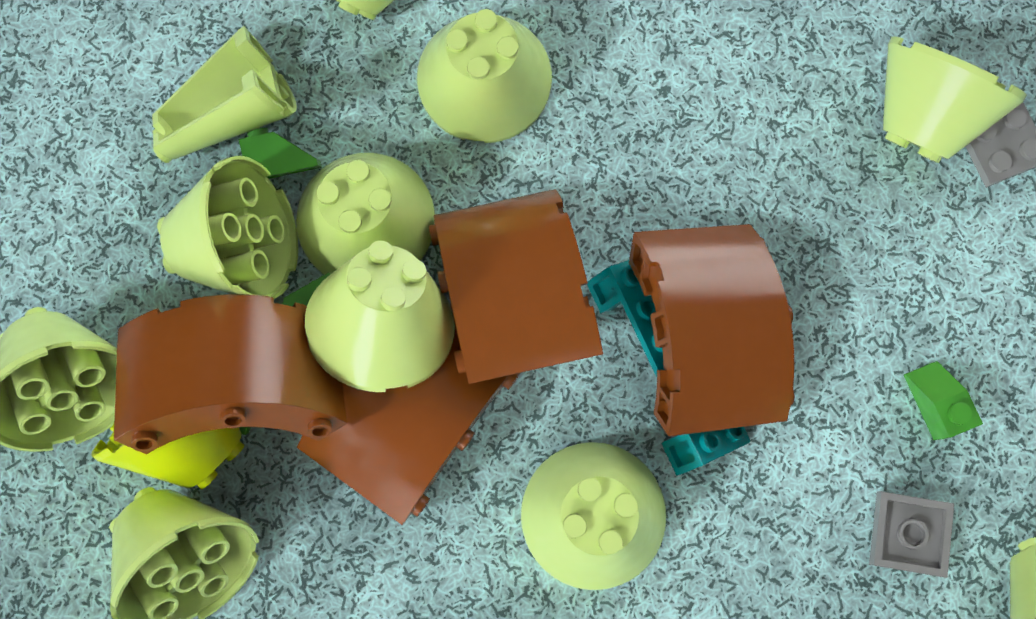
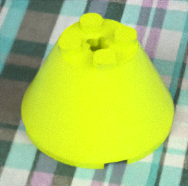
(180, 462)

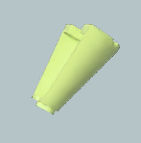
(222, 100)

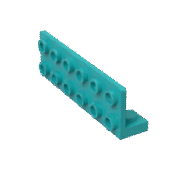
(620, 286)

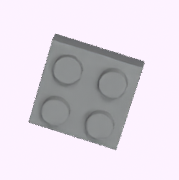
(1005, 147)
(911, 534)

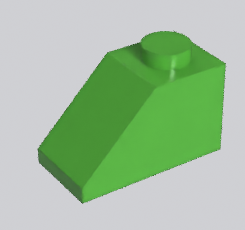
(276, 153)
(942, 401)

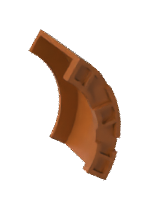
(515, 286)
(718, 327)
(221, 368)
(404, 436)

